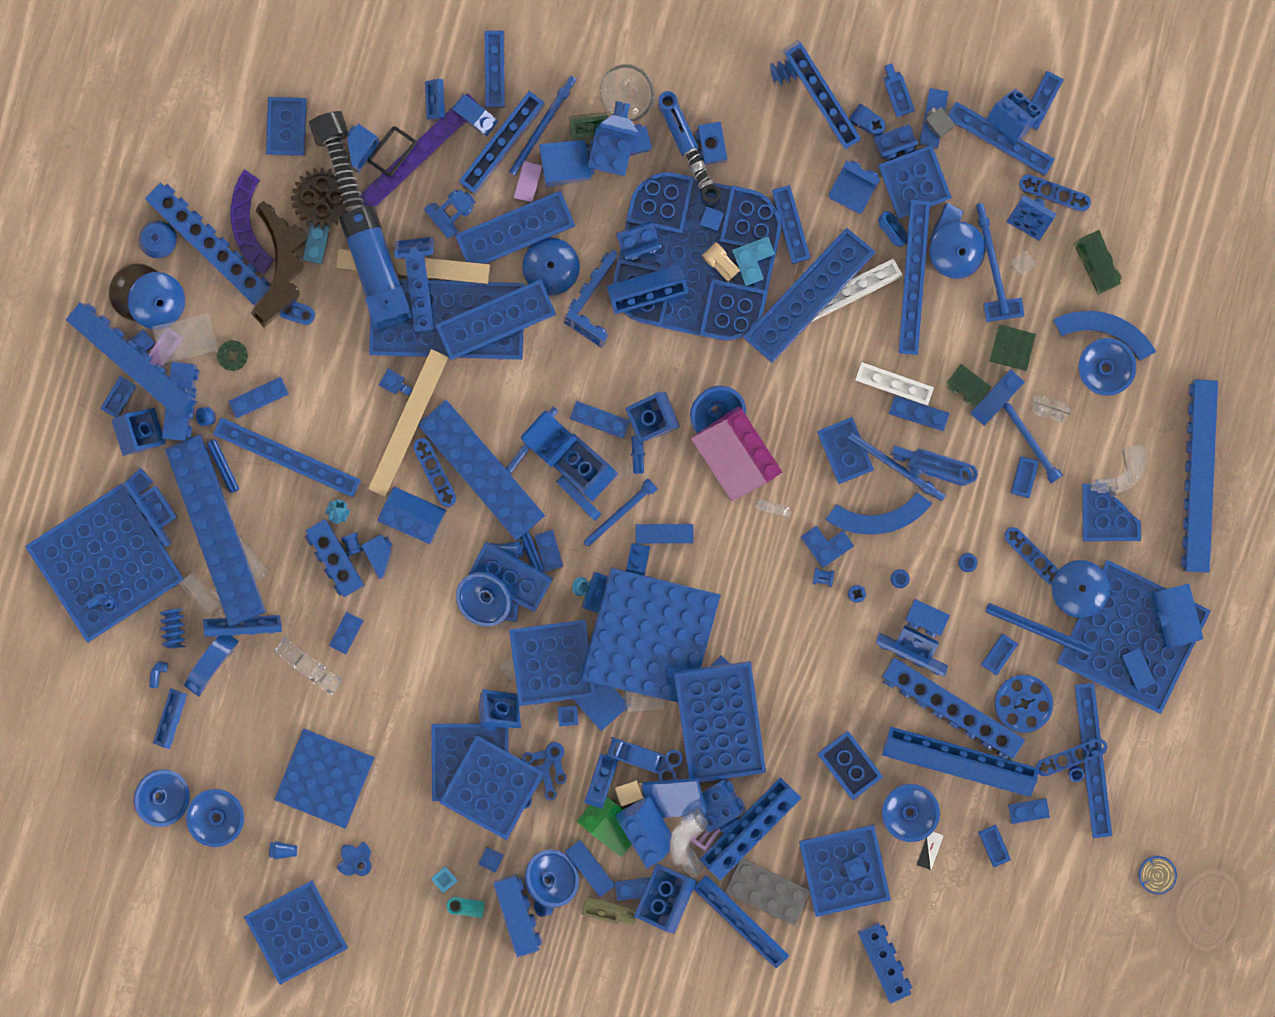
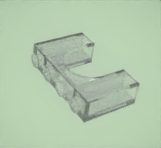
(207, 598)

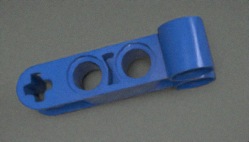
(643, 757)

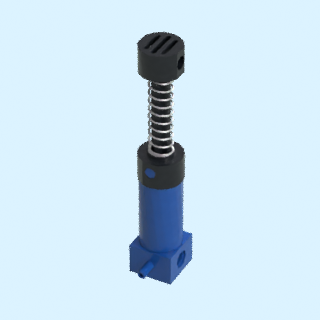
(362, 229)

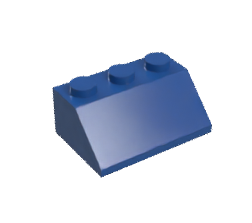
(411, 515)
(646, 831)
(665, 898)

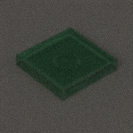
(1012, 347)

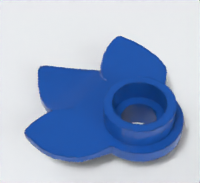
(353, 857)

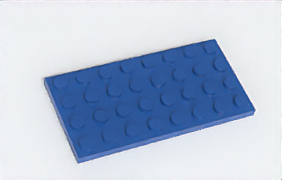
(447, 301)

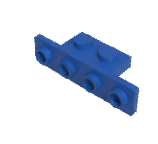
(154, 508)
(914, 647)

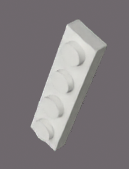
(894, 384)

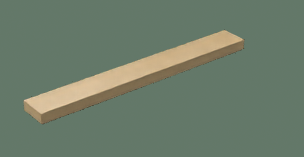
(435, 268)
(408, 423)

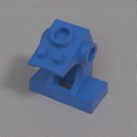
(463, 204)

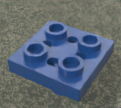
(1031, 213)

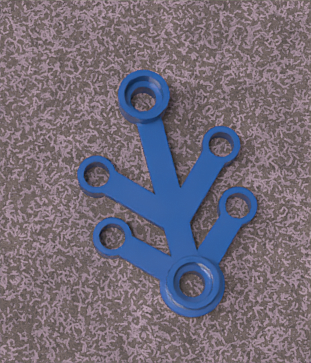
(556, 759)

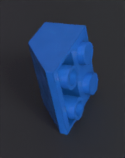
(1014, 115)

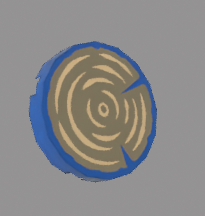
(1157, 875)

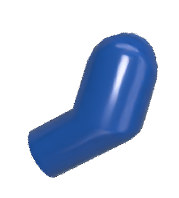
(101, 599)
(155, 672)

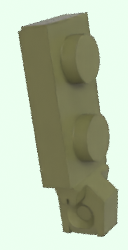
(607, 911)

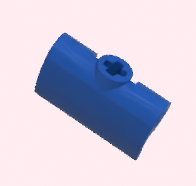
(1178, 615)

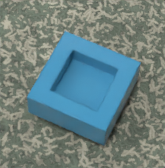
(444, 879)

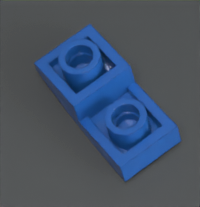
(949, 214)

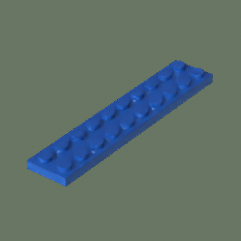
(215, 530)

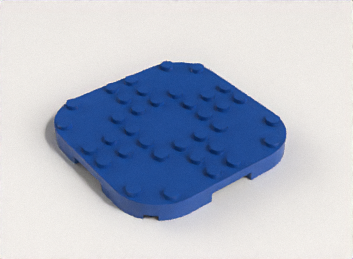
(713, 305)

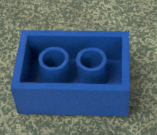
(849, 765)

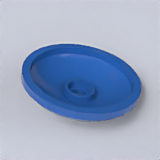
(946, 245)
(564, 272)
(148, 291)
(1118, 359)
(721, 396)
(1066, 591)
(477, 605)
(172, 798)
(924, 816)
(201, 818)
(561, 877)

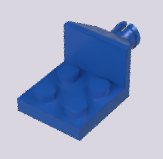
(613, 142)

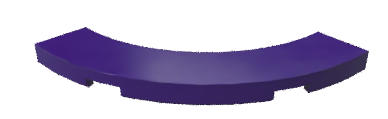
(242, 225)

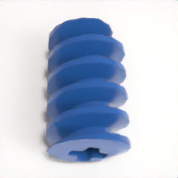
(782, 72)
(172, 628)

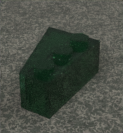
(1097, 262)

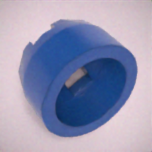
(1075, 775)

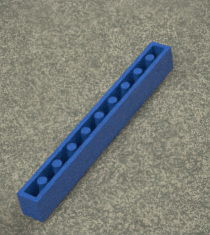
(1200, 476)

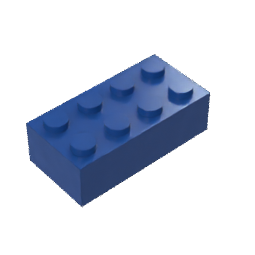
(517, 916)

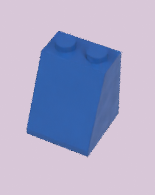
(565, 162)

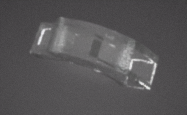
(1134, 468)
(680, 842)

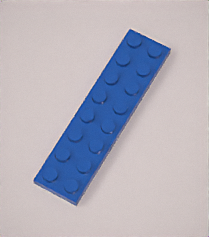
(809, 295)
(481, 470)

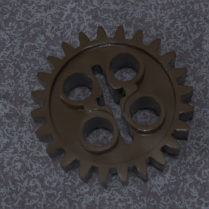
(309, 209)

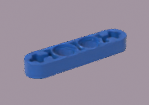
(1055, 190)
(437, 471)
(1035, 553)
(1072, 759)

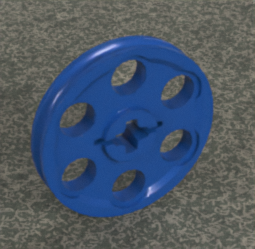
(1015, 699)

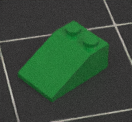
(605, 826)

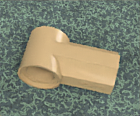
(717, 258)

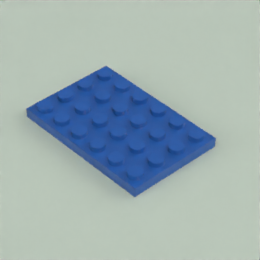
(720, 721)

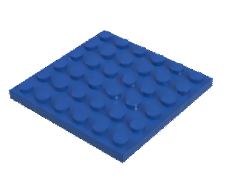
(105, 552)
(1122, 626)
(648, 633)

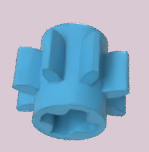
(337, 511)

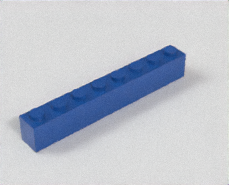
(131, 360)
(960, 761)

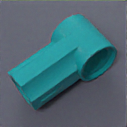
(468, 907)

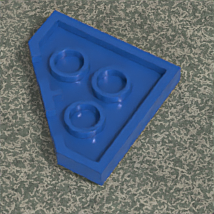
(1107, 518)

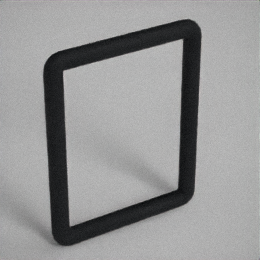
(382, 143)

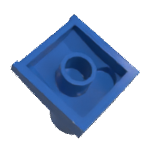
(499, 710)

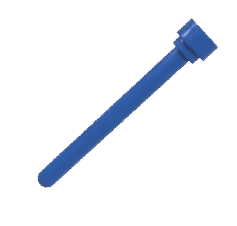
(1052, 472)
(647, 489)

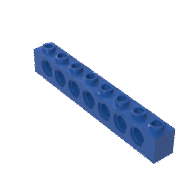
(157, 199)
(1013, 741)

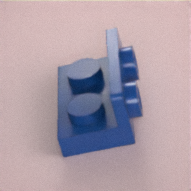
(895, 141)
(638, 241)

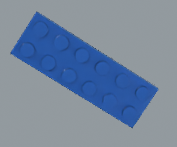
(515, 229)
(495, 319)

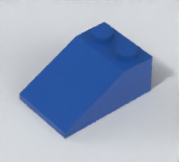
(585, 469)

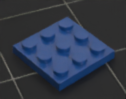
(914, 178)

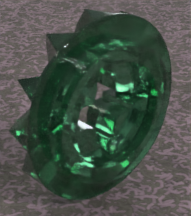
(223, 354)

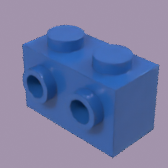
(926, 617)

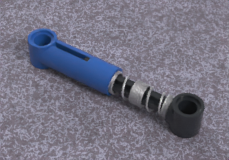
(688, 147)

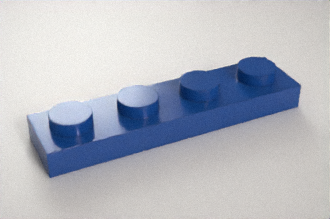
(494, 69)
(791, 224)
(258, 624)

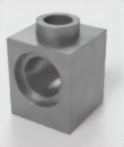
(939, 122)

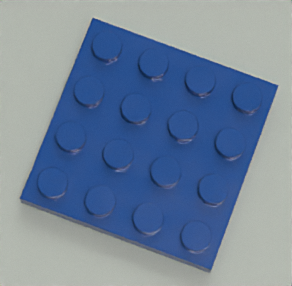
(550, 662)
(451, 745)
(324, 778)
(491, 787)
(827, 876)
(296, 932)

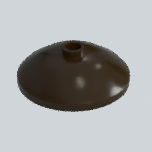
(122, 284)

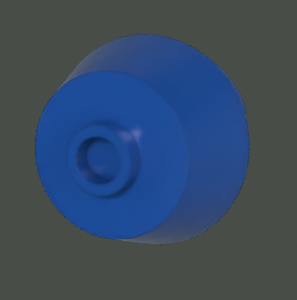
(157, 239)

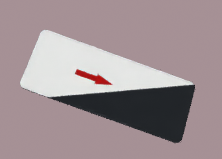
(930, 850)

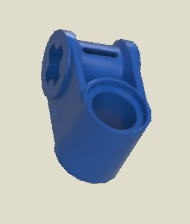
(865, 118)

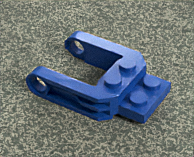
(935, 465)

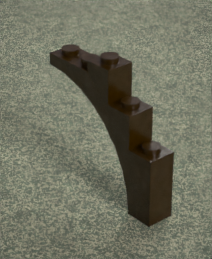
(288, 266)

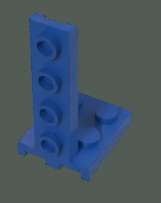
(414, 254)
(582, 323)

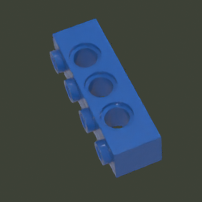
(313, 536)

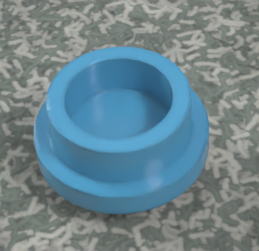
(580, 586)

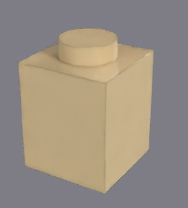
(629, 792)

